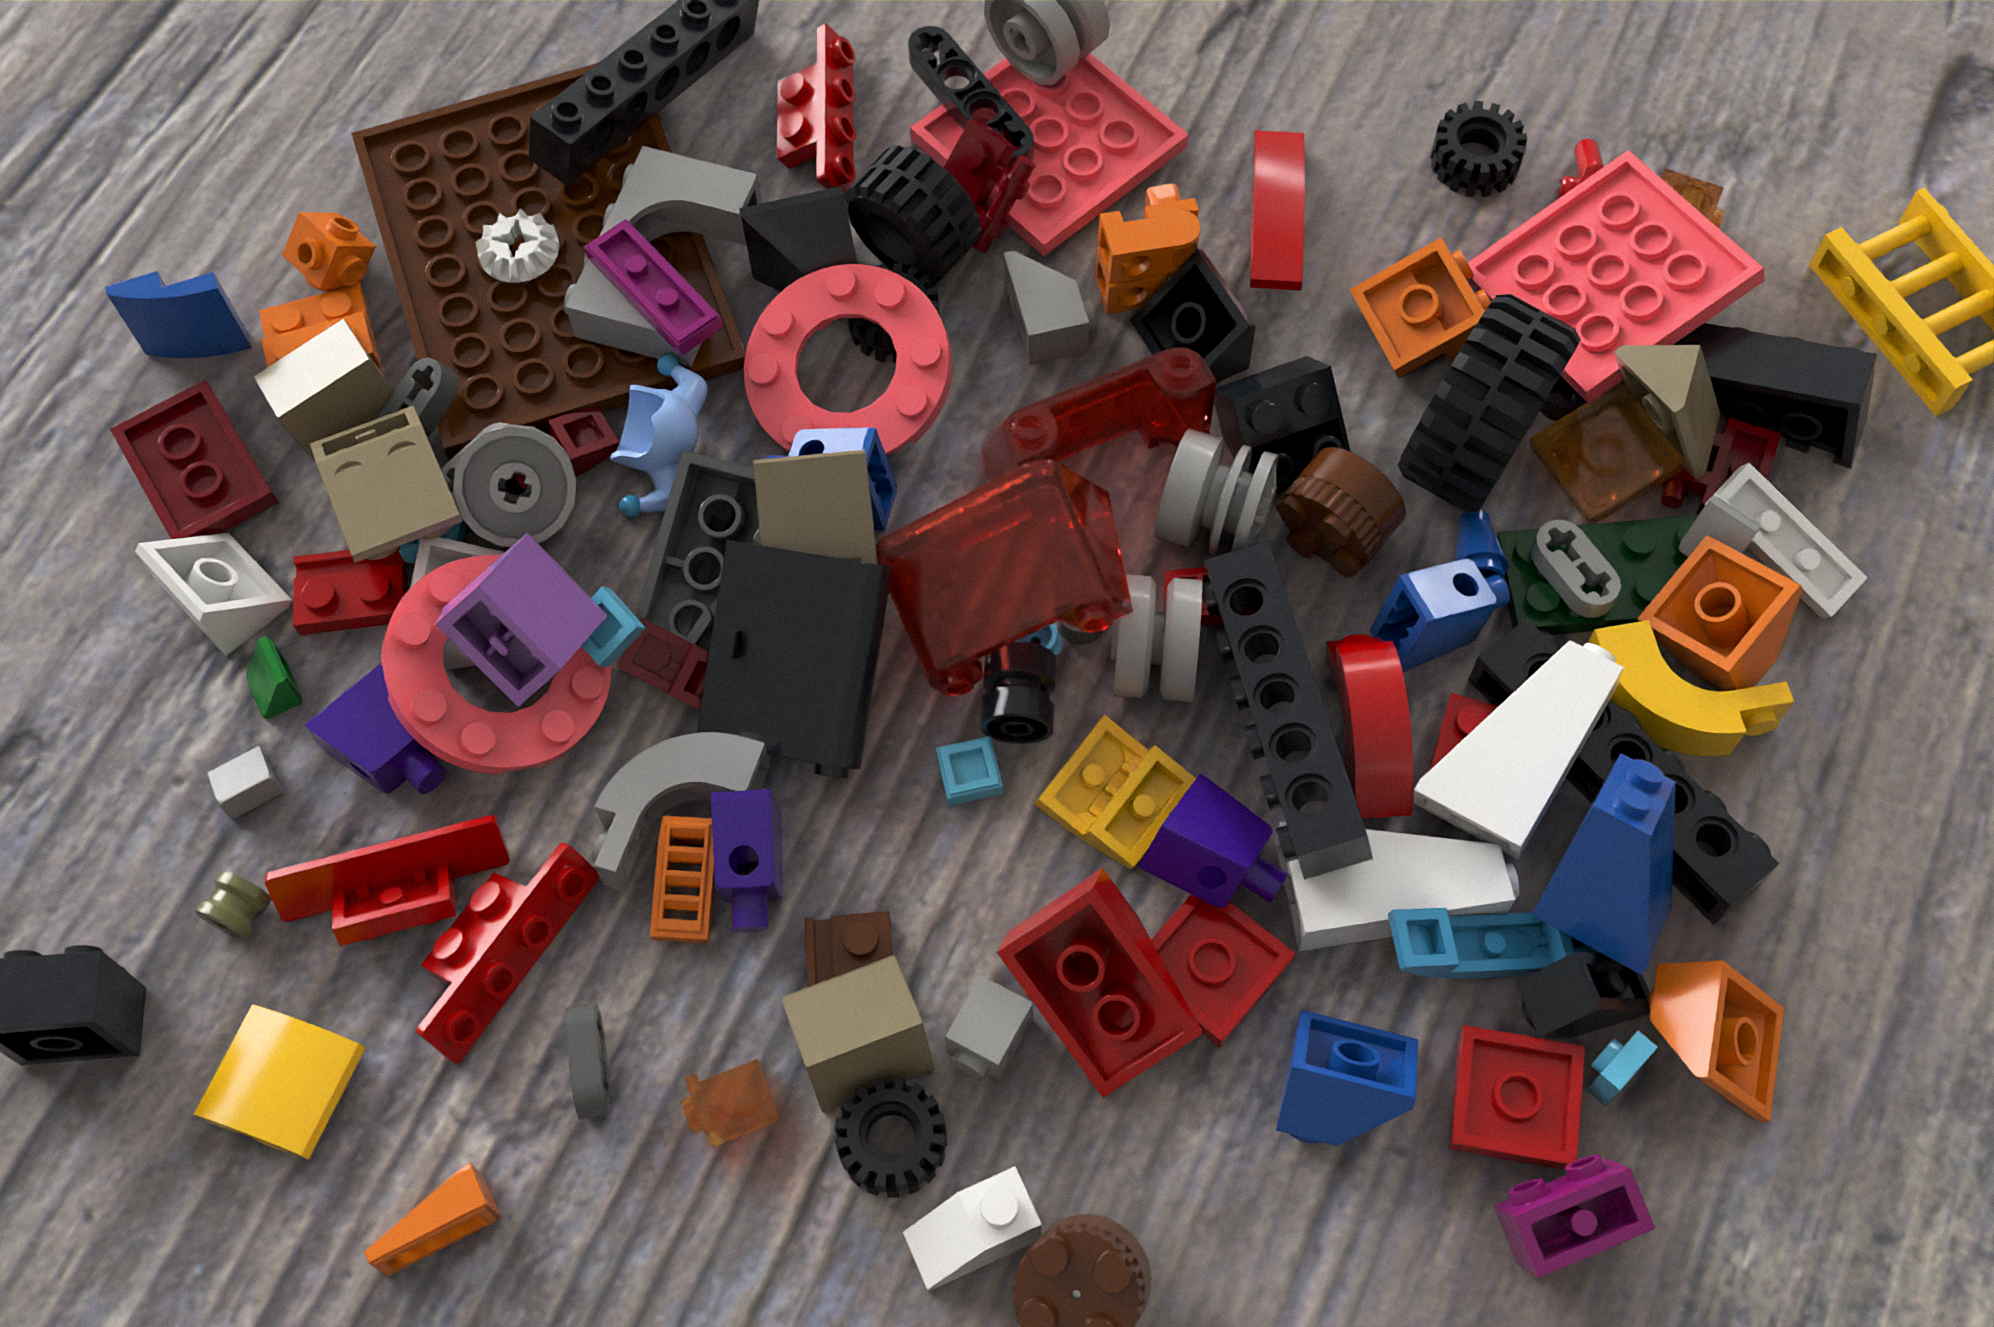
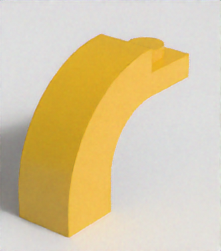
(1679, 713)

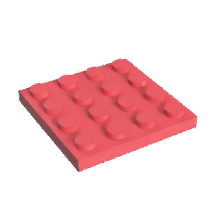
(1089, 145)
(1619, 266)

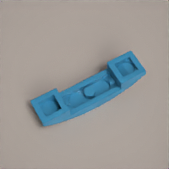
(1476, 945)

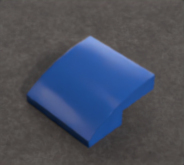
(179, 318)

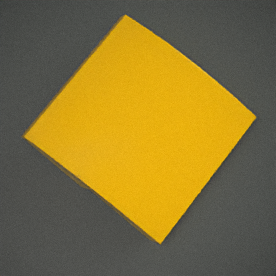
(1115, 792)
(280, 1081)

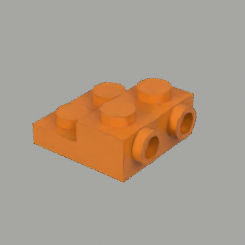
(1421, 306)
(301, 320)

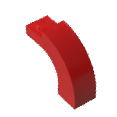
(1374, 724)

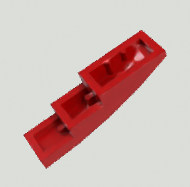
(1277, 211)

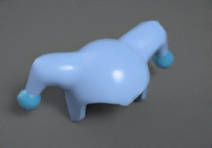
(657, 431)

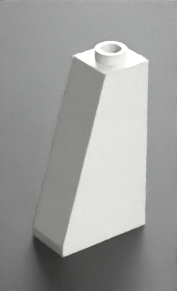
(1518, 756)
(1403, 874)

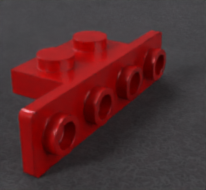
(818, 113)
(389, 882)
(497, 945)

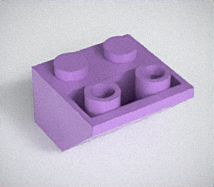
(521, 619)

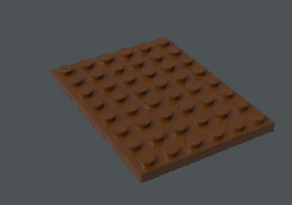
(510, 342)

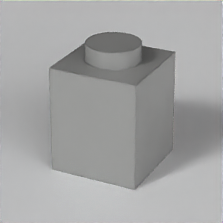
(988, 1029)

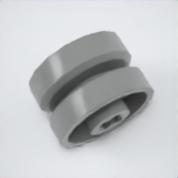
(1046, 35)
(505, 516)
(1158, 639)

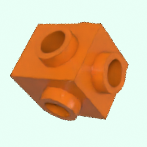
(328, 250)

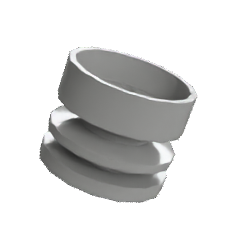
(1215, 495)

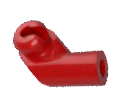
(1588, 163)

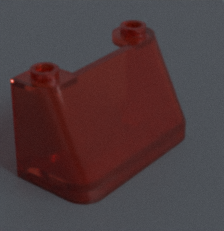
(1154, 395)
(1005, 566)

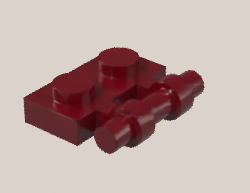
(980, 163)
(1732, 448)

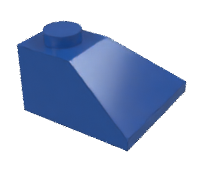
(1345, 1079)

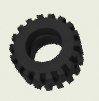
(913, 213)

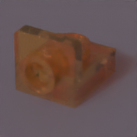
(729, 1103)

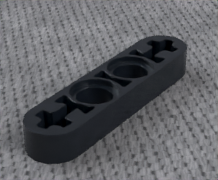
(975, 95)

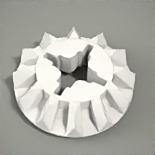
(533, 256)

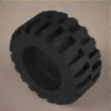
(1487, 402)

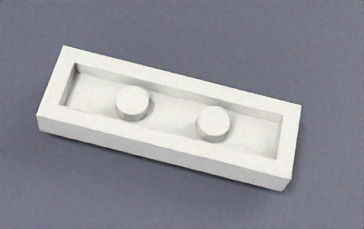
(1792, 543)

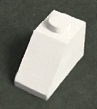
(973, 1229)

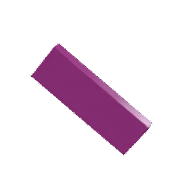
(653, 287)

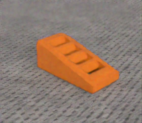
(690, 831)
(444, 1217)

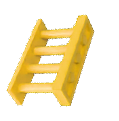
(1889, 320)

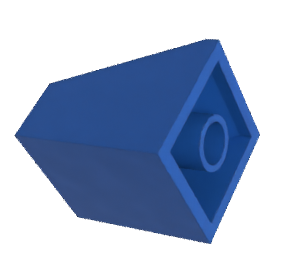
(1618, 867)

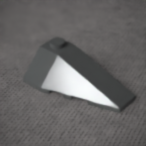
(704, 509)

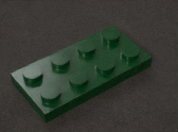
(1638, 550)

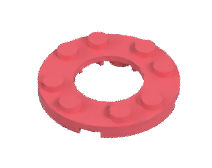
(849, 292)
(459, 730)

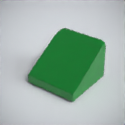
(271, 680)

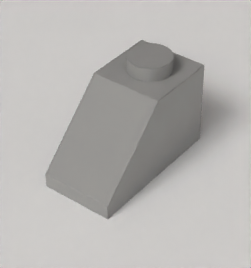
(1047, 309)

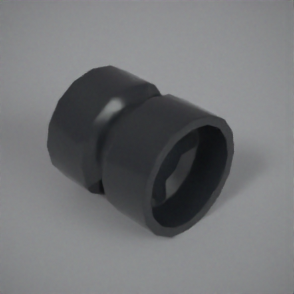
(1018, 693)

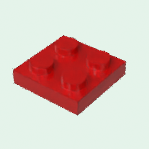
(1220, 963)
(1517, 1097)

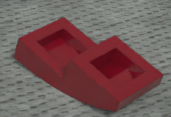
(584, 437)
(667, 663)

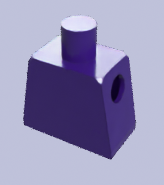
(371, 741)
(747, 833)
(1213, 847)

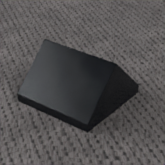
(1198, 314)

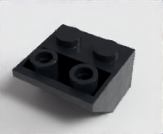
(1284, 412)

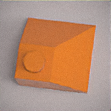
(1724, 615)
(1720, 1030)

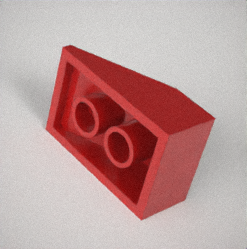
(1100, 983)

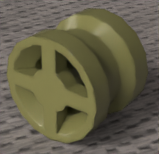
(233, 905)

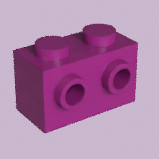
(1573, 1215)

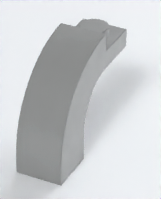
(663, 780)

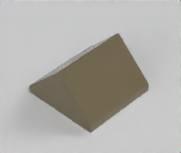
(325, 386)
(1676, 395)
(858, 1031)

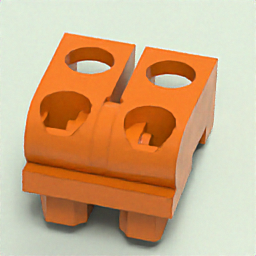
(1144, 253)

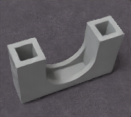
(658, 197)

